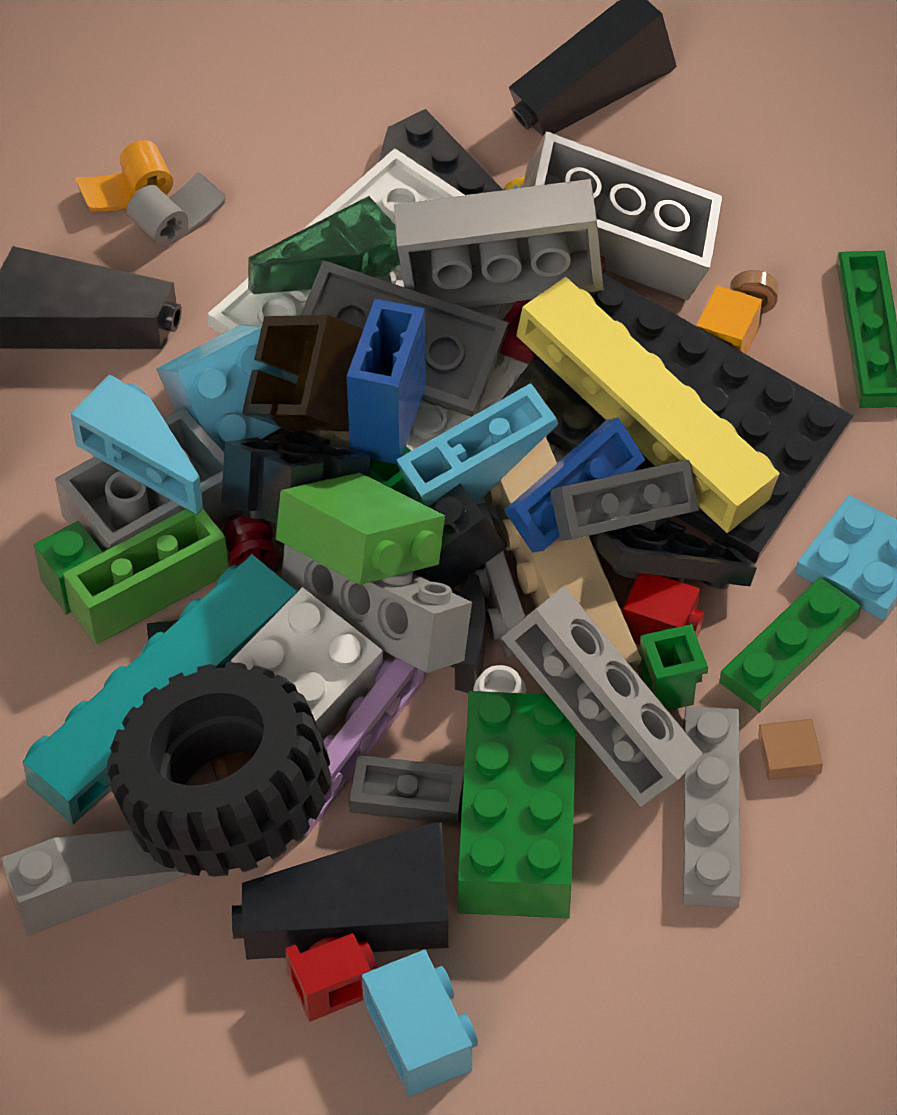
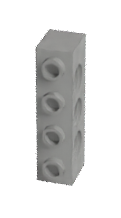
(399, 614)
(602, 696)

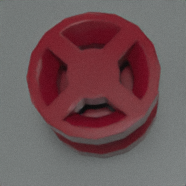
(248, 537)

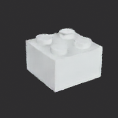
(317, 654)

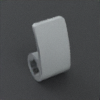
(178, 215)

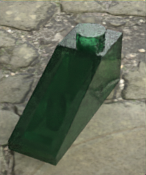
(353, 238)

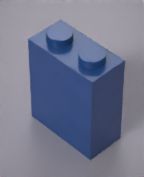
(387, 380)

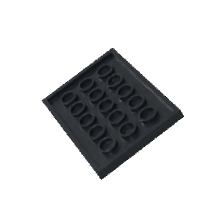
(762, 405)

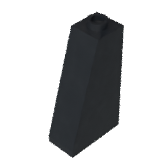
(595, 67)
(81, 305)
(378, 891)

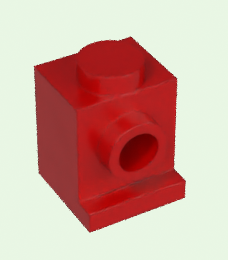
(329, 974)

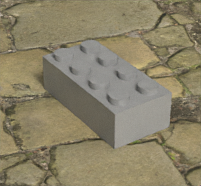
(646, 221)
(500, 244)

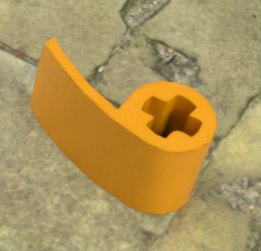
(140, 167)

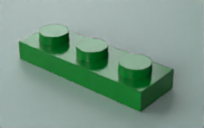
(789, 644)

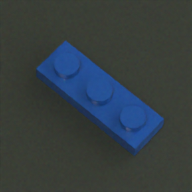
(600, 455)

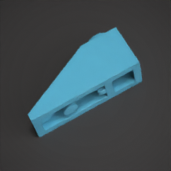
(130, 434)
(478, 449)

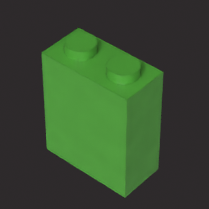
(360, 528)

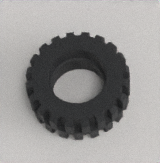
(234, 818)

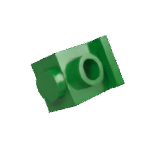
(672, 665)

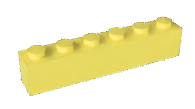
(653, 405)

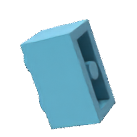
(419, 1022)

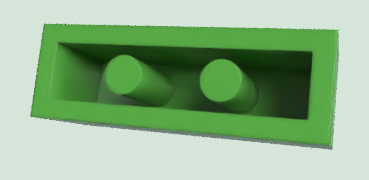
(146, 573)

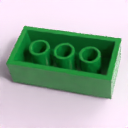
(517, 807)

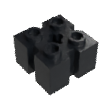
(261, 468)

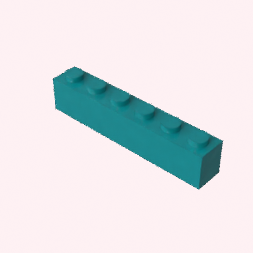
(72, 762)

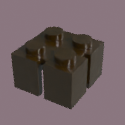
(320, 354)

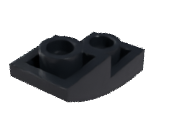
(471, 668)

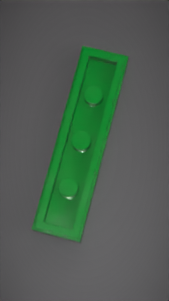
(870, 325)

